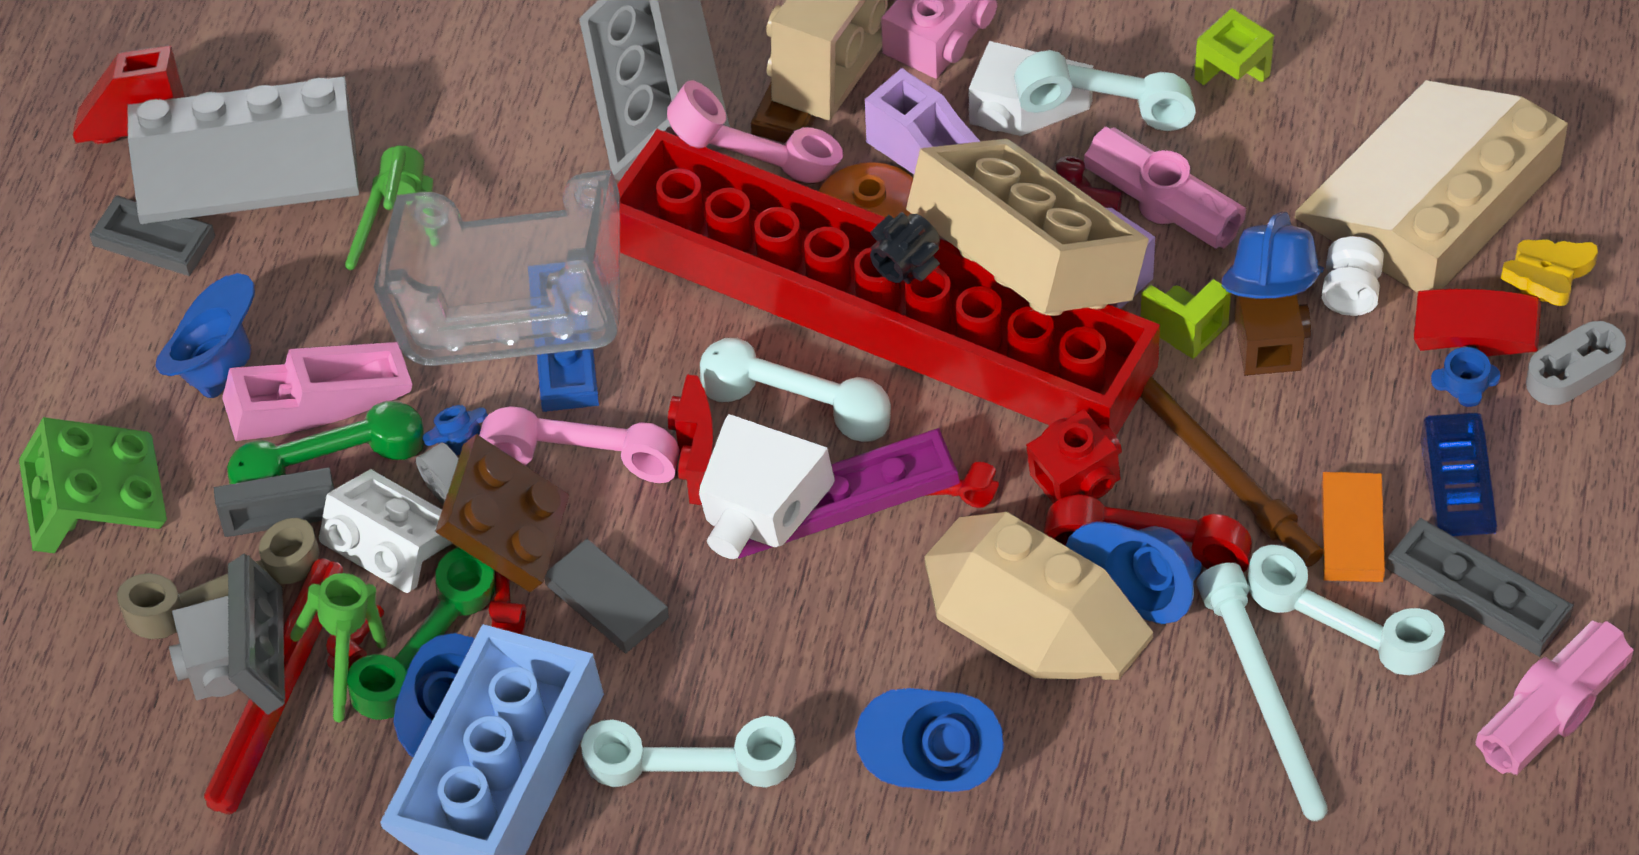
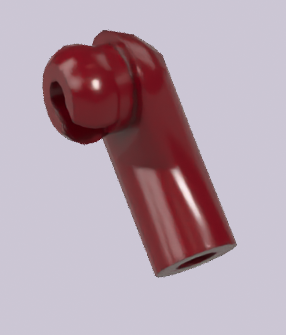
(1072, 170)

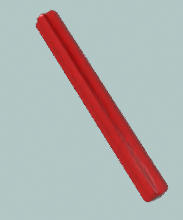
(255, 725)

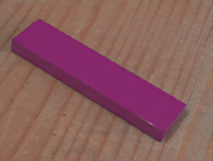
(877, 483)

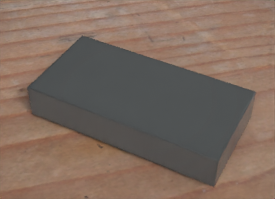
(166, 244)
(263, 502)
(606, 596)

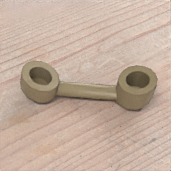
(149, 599)

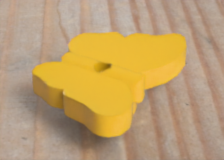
(1549, 268)

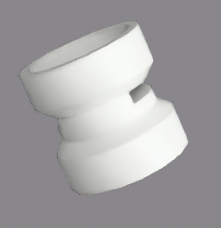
(1352, 276)

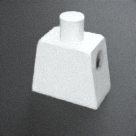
(760, 485)

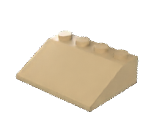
(1439, 179)

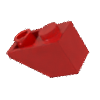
(128, 80)

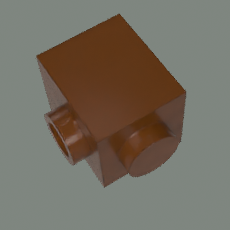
(1271, 333)

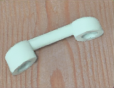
(1047, 81)
(859, 404)
(1406, 642)
(761, 754)

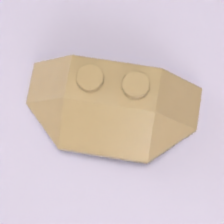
(1033, 600)

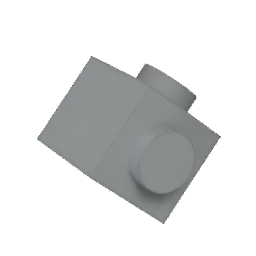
(203, 648)

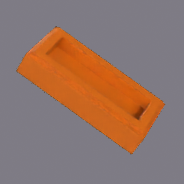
(1352, 527)

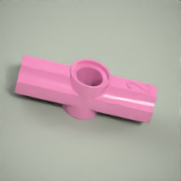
(1164, 187)
(1554, 697)

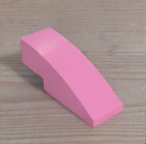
(313, 388)

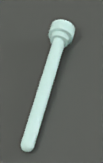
(1226, 593)

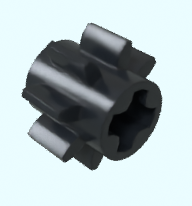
(905, 248)

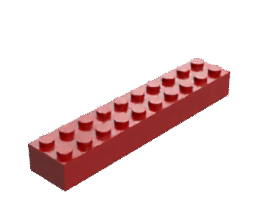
(813, 266)

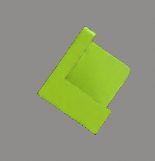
(1235, 47)
(1187, 319)

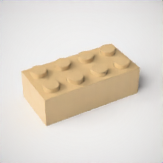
(822, 50)
(1027, 226)

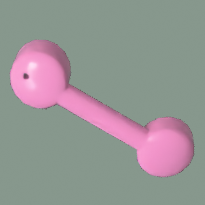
(699, 121)
(644, 447)

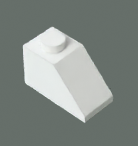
(995, 96)

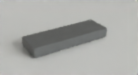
(1479, 587)
(256, 633)

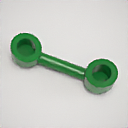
(389, 428)
(463, 589)

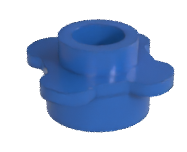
(1466, 363)
(455, 427)

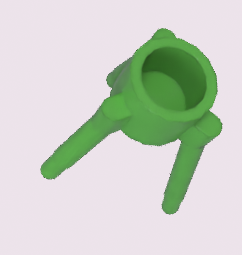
(399, 174)
(342, 607)

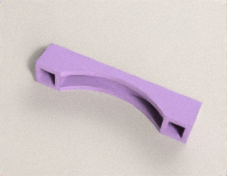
(912, 116)

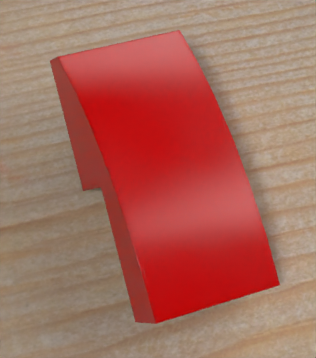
(1485, 318)
(694, 431)

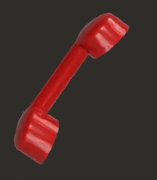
(1213, 537)

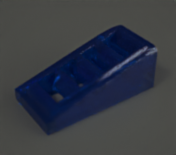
(1458, 439)

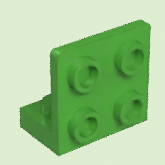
(88, 475)

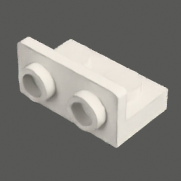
(382, 528)

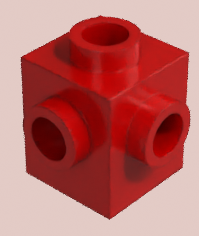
(1075, 458)

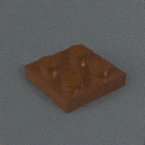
(502, 513)

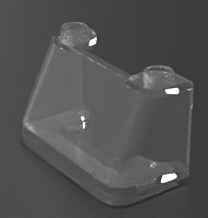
(503, 281)

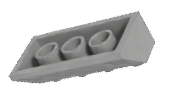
(639, 63)
(242, 150)

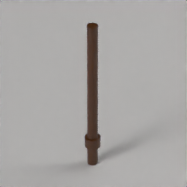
(1272, 515)

